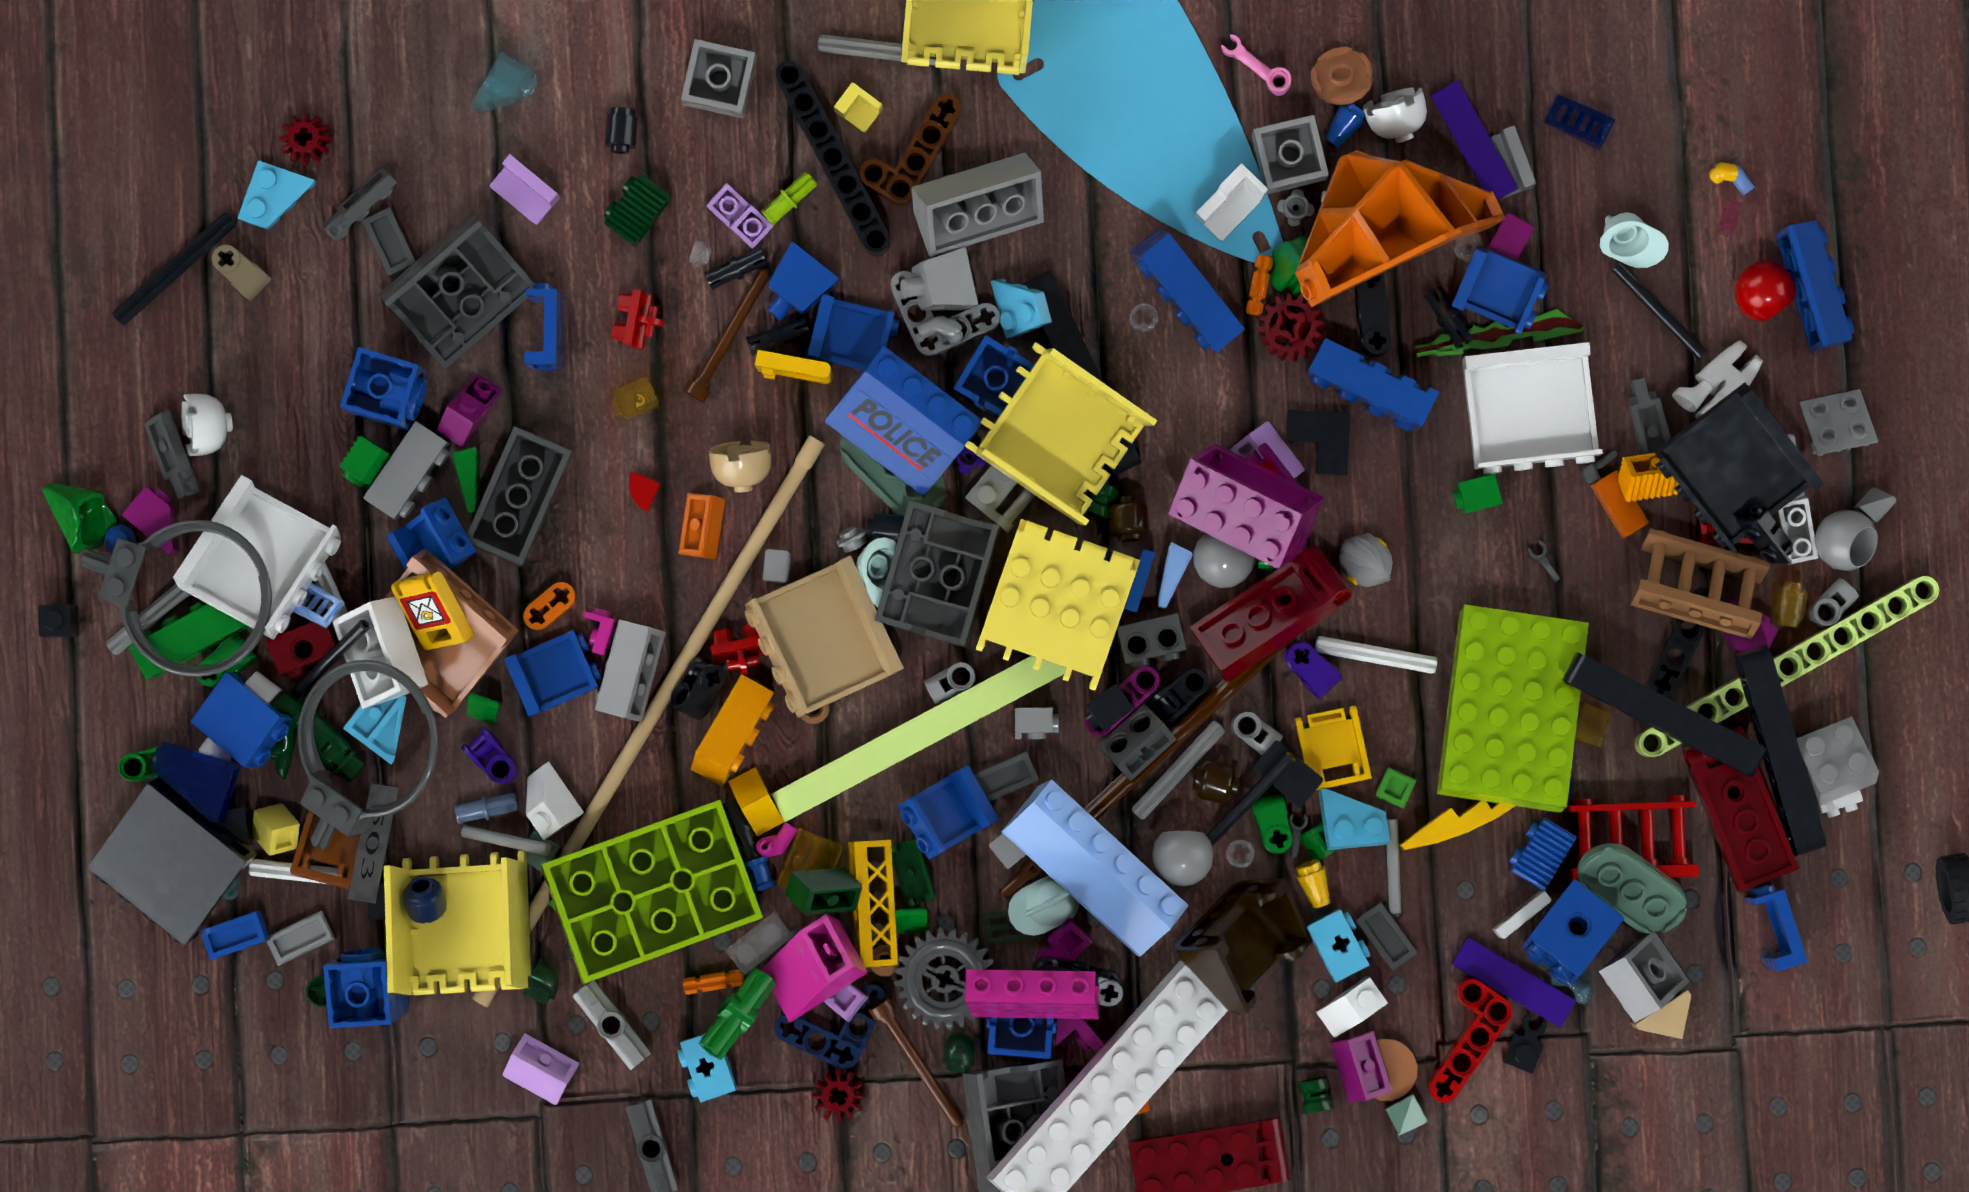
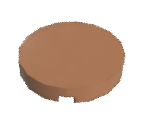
(1342, 76)
(1399, 1066)

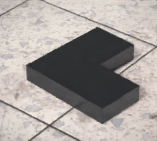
(1330, 433)

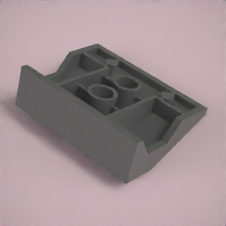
(458, 290)
(938, 574)
(1005, 1106)

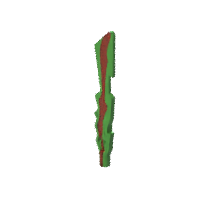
(1544, 327)

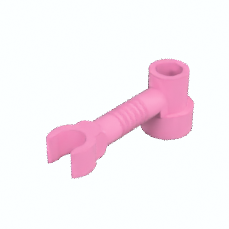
(1270, 76)

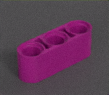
(1135, 693)

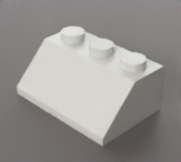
(386, 642)

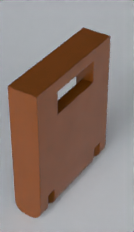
(339, 853)

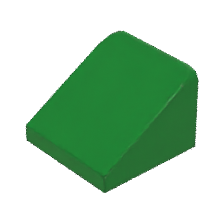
(483, 708)
(1315, 842)
(911, 920)

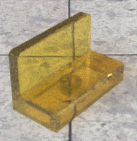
(809, 853)

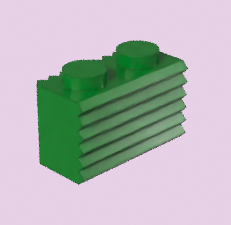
(364, 462)

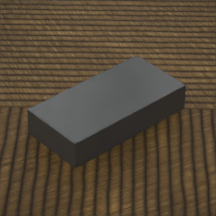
(389, 242)
(1007, 776)
(1386, 936)

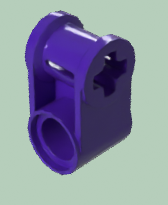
(1315, 673)
(489, 755)

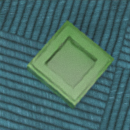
(1395, 787)

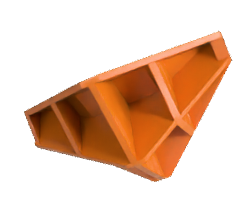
(1382, 216)

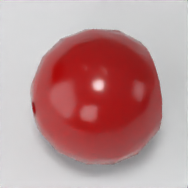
(1764, 290)

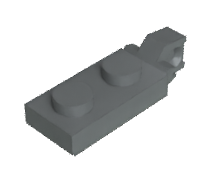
(358, 204)
(1647, 417)
(171, 454)

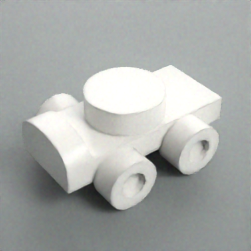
(1848, 801)

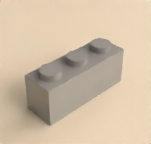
(408, 472)
(630, 670)

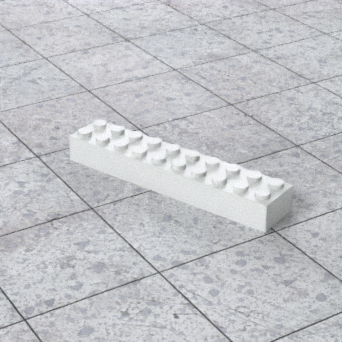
(1111, 1087)

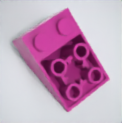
(814, 966)

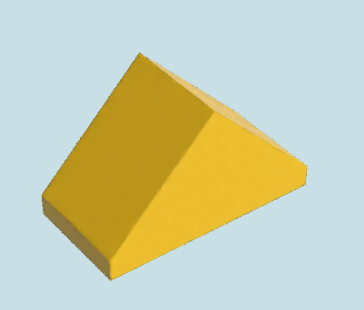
(756, 801)

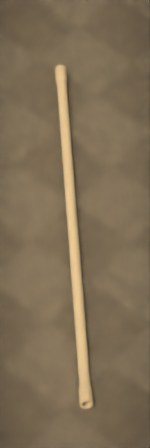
(803, 462)

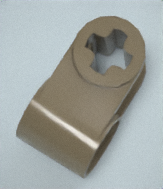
(243, 274)

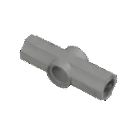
(598, 1008)

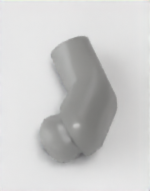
(943, 326)

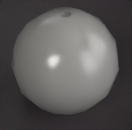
(1846, 540)
(1220, 562)
(1182, 857)

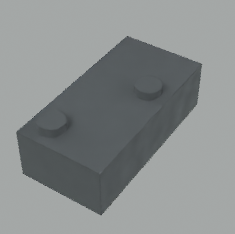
(518, 497)

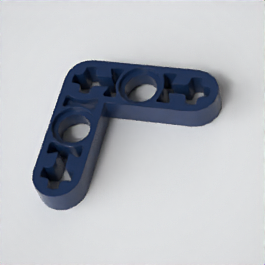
(844, 1039)

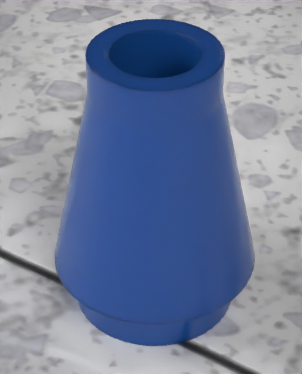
(1345, 123)

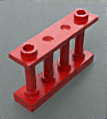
(1679, 866)

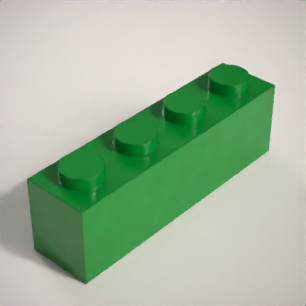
(187, 637)

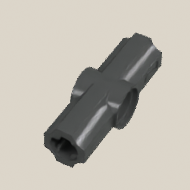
(647, 1127)

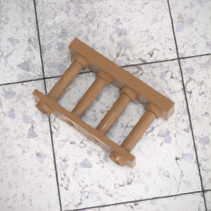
(1696, 608)

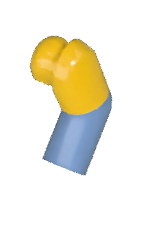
(1731, 173)

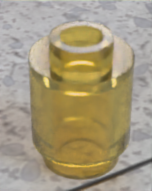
(1789, 604)

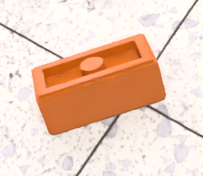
(1624, 515)
(701, 526)

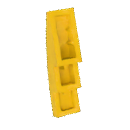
(1449, 825)

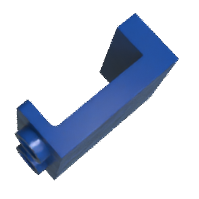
(1501, 289)
(850, 332)
(551, 355)
(436, 531)
(553, 672)
(241, 721)
(947, 812)
(1783, 926)

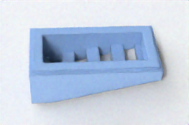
(1175, 565)
(319, 594)

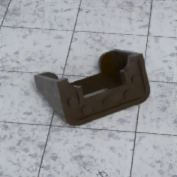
(1243, 939)

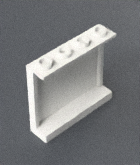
(1531, 407)
(288, 543)

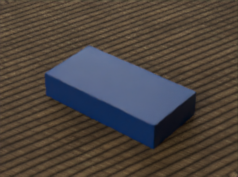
(1139, 581)
(235, 935)

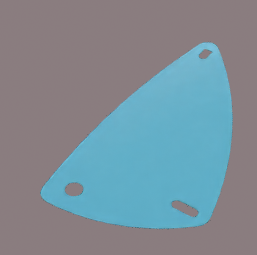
(1140, 110)

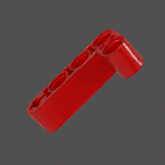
(1464, 1045)

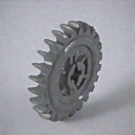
(917, 965)

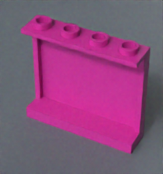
(1032, 994)

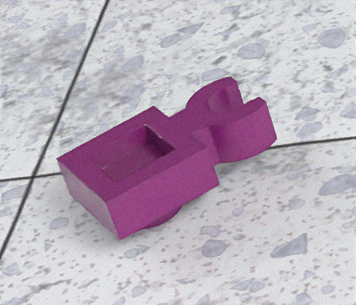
(1066, 942)

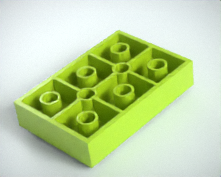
(1510, 710)
(651, 891)

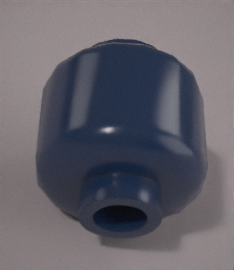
(424, 900)

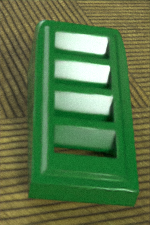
(468, 471)

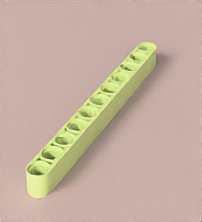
(1798, 654)
(913, 736)

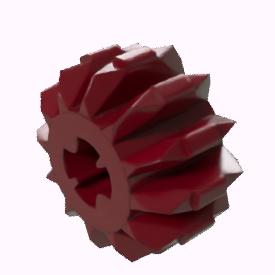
(312, 146)
(841, 1085)

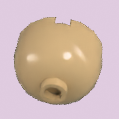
(740, 464)

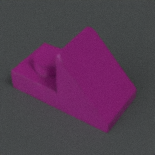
(1086, 1036)

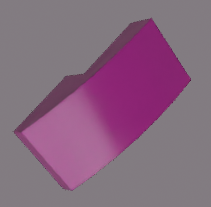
(1511, 236)

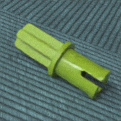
(789, 198)

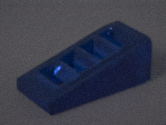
(1595, 116)

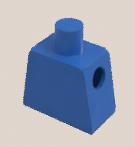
(799, 282)

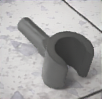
(1590, 473)
(1544, 561)
(1296, 835)

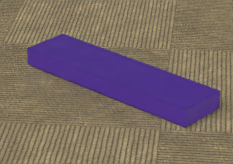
(1474, 140)
(1513, 982)

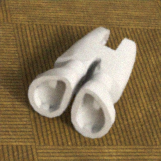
(1718, 379)

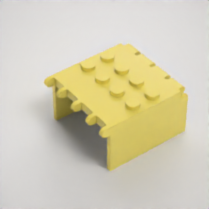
(968, 31)
(1060, 433)
(1059, 601)
(475, 940)

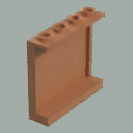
(459, 667)

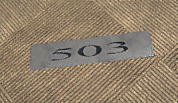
(372, 848)

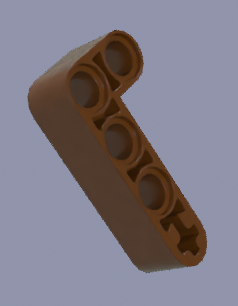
(917, 147)

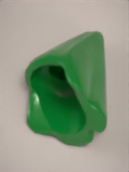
(1286, 260)
(80, 515)

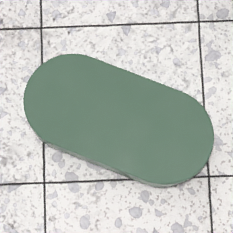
(885, 484)
(1633, 888)

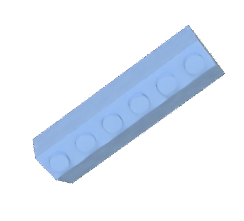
(1094, 868)

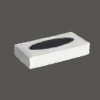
(1522, 914)

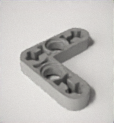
(942, 344)

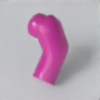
(778, 843)

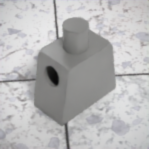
(942, 283)

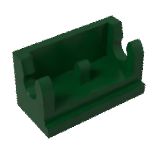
(912, 873)

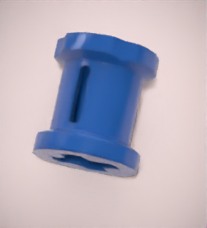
(759, 874)

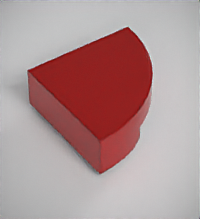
(643, 490)

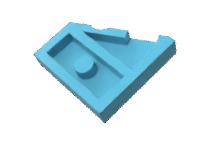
(272, 194)
(1020, 308)
(379, 726)
(1351, 822)

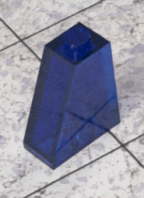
(198, 777)

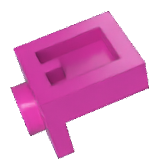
(602, 636)

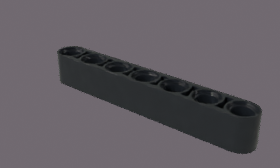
(829, 143)
(1065, 338)
(1664, 714)
(1783, 755)

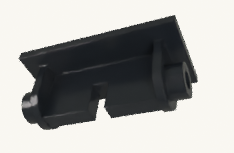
(1773, 545)

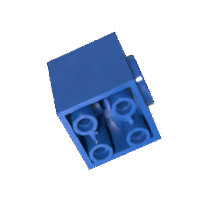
(385, 389)
(1560, 948)
(359, 990)

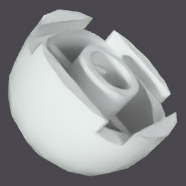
(1397, 114)
(204, 423)

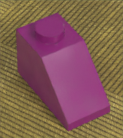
(152, 512)

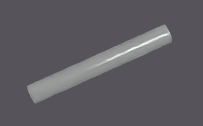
(506, 840)
(1393, 868)

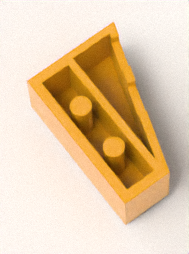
(732, 731)

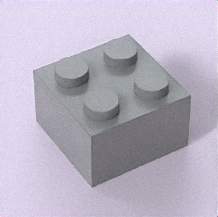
(719, 78)
(1290, 154)
(1837, 761)

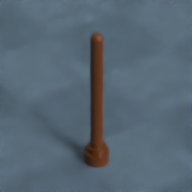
(699, 385)
(884, 1013)

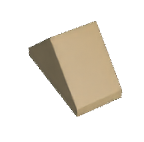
(1670, 1019)

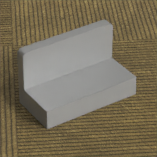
(1513, 154)

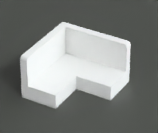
(1231, 202)

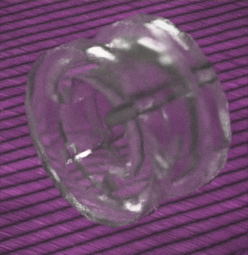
(1143, 327)
(1248, 857)

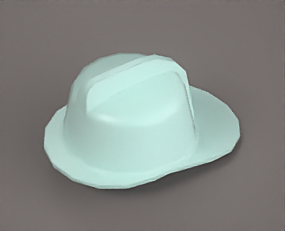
(1633, 241)
(874, 566)
(1041, 907)

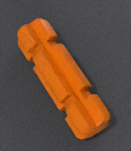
(1259, 285)
(713, 981)

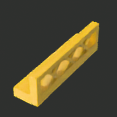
(862, 915)

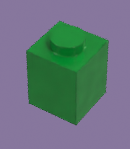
(1477, 494)

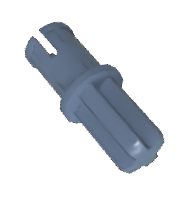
(486, 808)

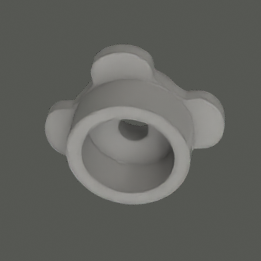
(1286, 207)
(851, 538)

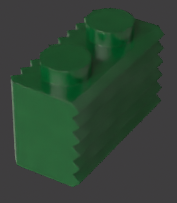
(636, 209)
(823, 891)

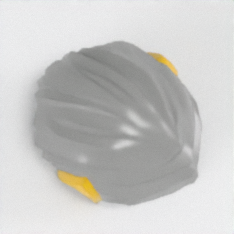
(1365, 560)

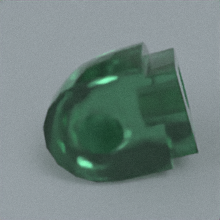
(542, 983)
(959, 1052)

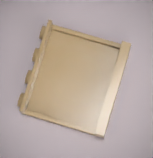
(823, 637)

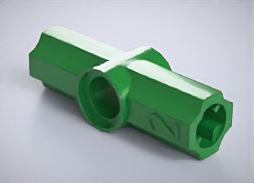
(737, 1013)

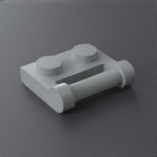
(990, 493)

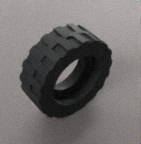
(1953, 886)

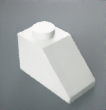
(549, 802)
(1352, 1006)

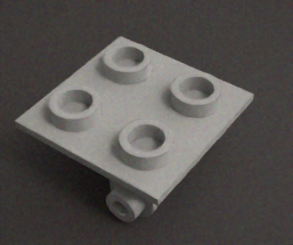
(1838, 422)

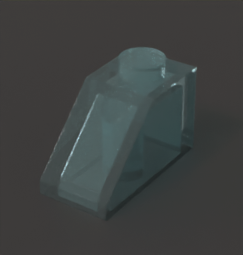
(504, 85)

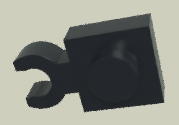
(1524, 1050)

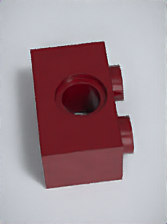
(285, 648)

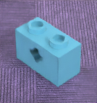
(1338, 963)
(702, 1085)

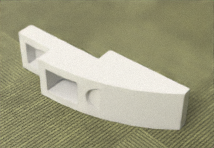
(1798, 526)

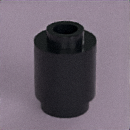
(621, 130)
(885, 526)

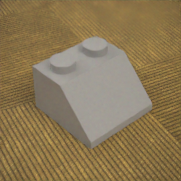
(1644, 977)

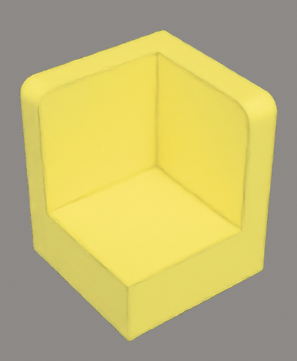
(858, 107)
(275, 829)

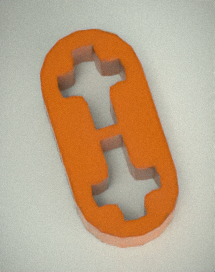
(555, 611)

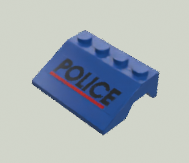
(903, 420)

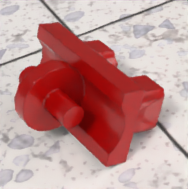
(640, 319)
(737, 653)

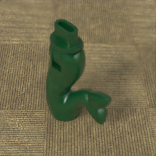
(331, 745)

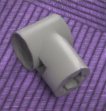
(1843, 593)
(936, 689)
(1270, 736)

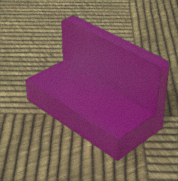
(1361, 1067)

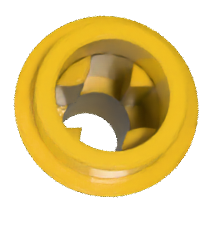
(1314, 882)

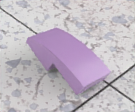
(739, 215)

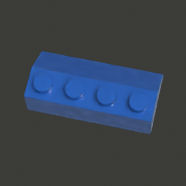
(1817, 295)

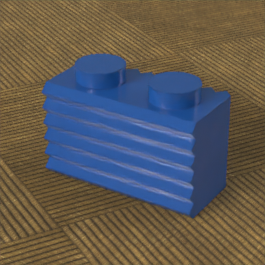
(1541, 853)

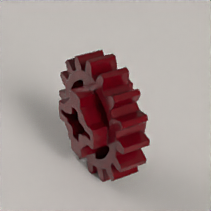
(1280, 332)

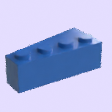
(1187, 291)
(1371, 385)

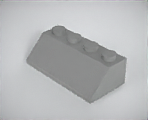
(978, 204)

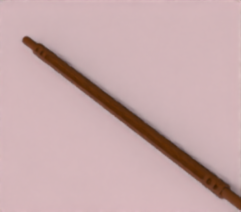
(1123, 785)

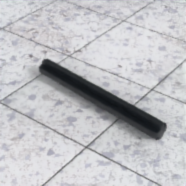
(174, 268)

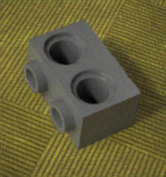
(1149, 632)
(1137, 742)

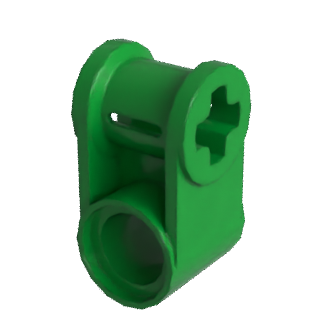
(222, 652)
(146, 760)
(1272, 816)

